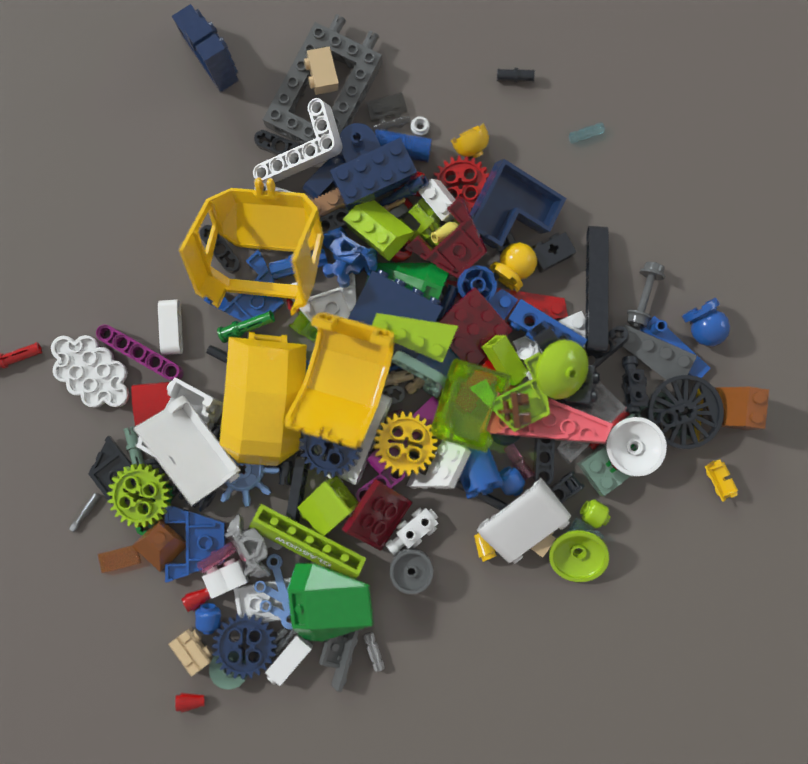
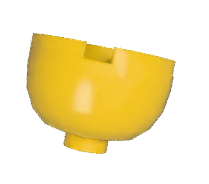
(472, 141)

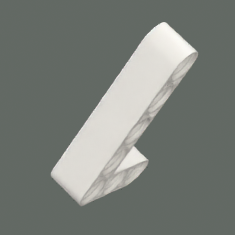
(305, 151)

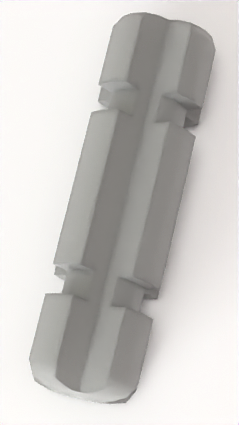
(374, 652)

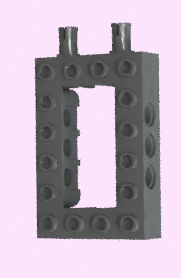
(360, 57)

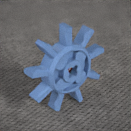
(248, 481)

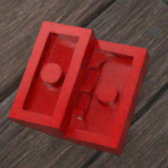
(148, 400)

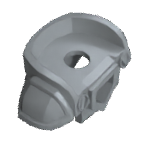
(250, 547)

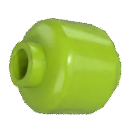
(595, 513)

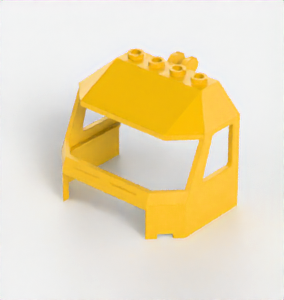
(260, 222)

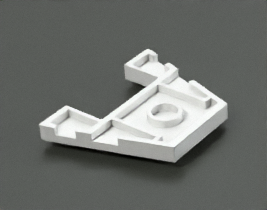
(335, 301)
(444, 468)

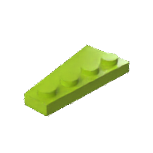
(418, 335)

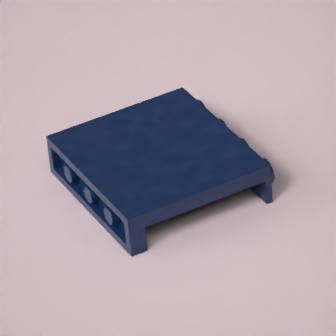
(395, 299)

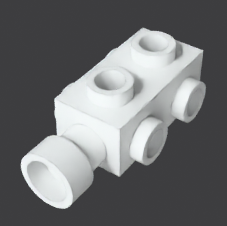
(416, 527)

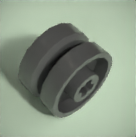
(419, 579)

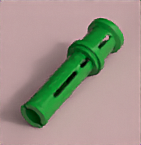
(238, 328)

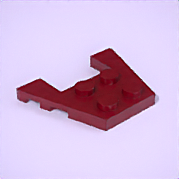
(459, 248)

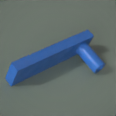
(659, 329)

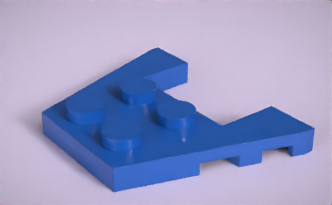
(246, 305)
(202, 538)

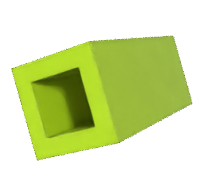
(505, 358)

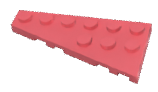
(560, 424)

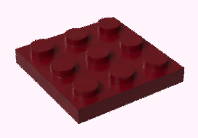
(476, 326)
(377, 515)

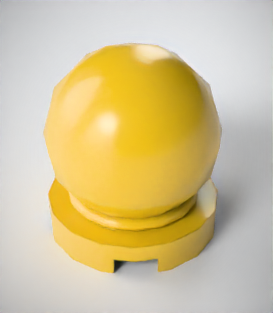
(515, 264)

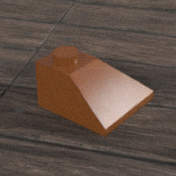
(160, 545)

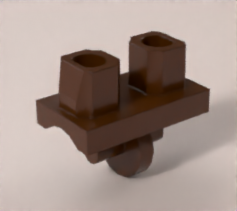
(519, 418)

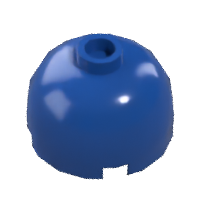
(479, 278)

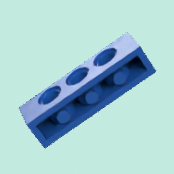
(525, 310)

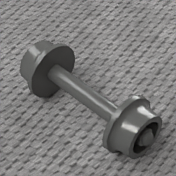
(652, 271)

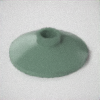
(219, 676)

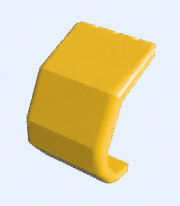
(342, 380)

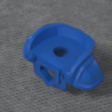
(348, 257)

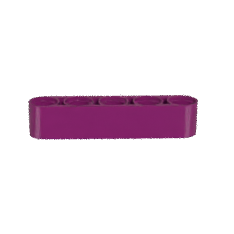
(131, 351)
(427, 412)

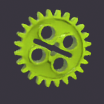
(144, 478)

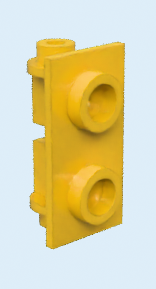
(716, 472)

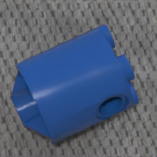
(480, 474)

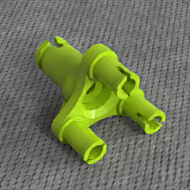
(428, 221)

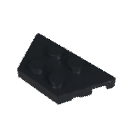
(107, 464)

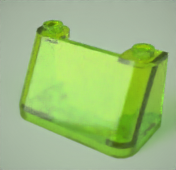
(468, 404)

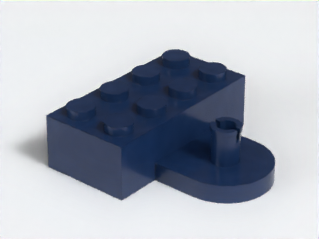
(369, 167)

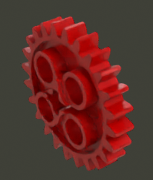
(460, 169)

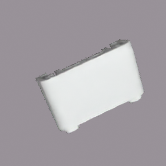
(204, 404)
(524, 522)

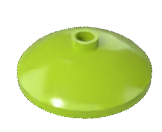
(562, 369)
(580, 564)

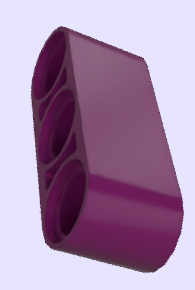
(387, 476)

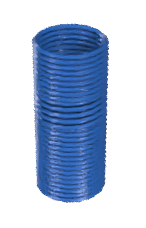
(420, 147)

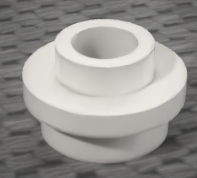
(420, 121)

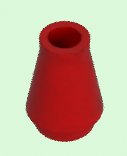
(195, 599)
(187, 702)

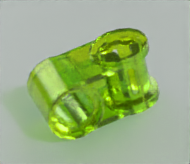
(303, 327)

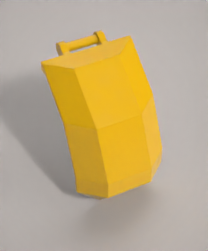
(259, 391)

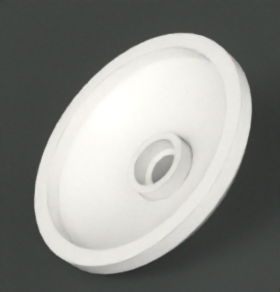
(649, 443)

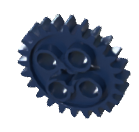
(346, 455)
(262, 646)

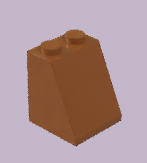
(744, 407)

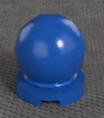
(708, 325)

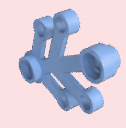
(280, 595)

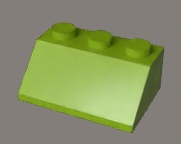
(378, 228)

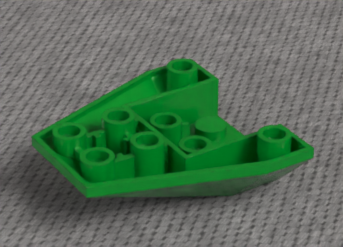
(422, 276)
(327, 603)

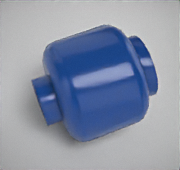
(512, 481)
(208, 618)

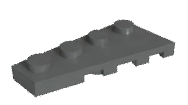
(658, 354)

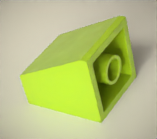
(328, 506)

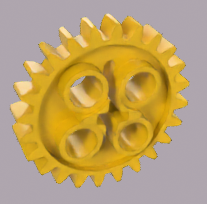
(403, 461)

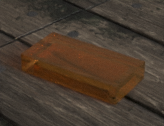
(118, 558)

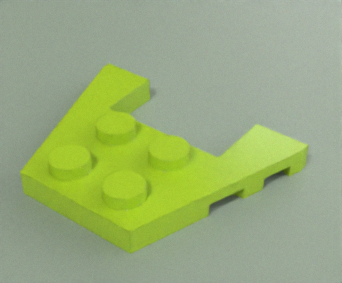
(538, 401)

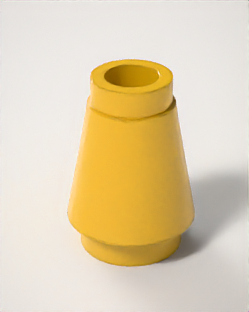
(484, 549)

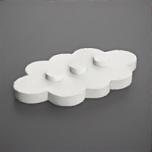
(90, 371)

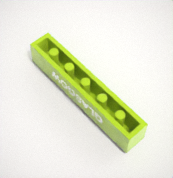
(306, 542)

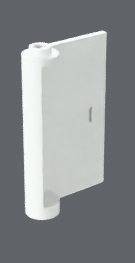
(187, 450)

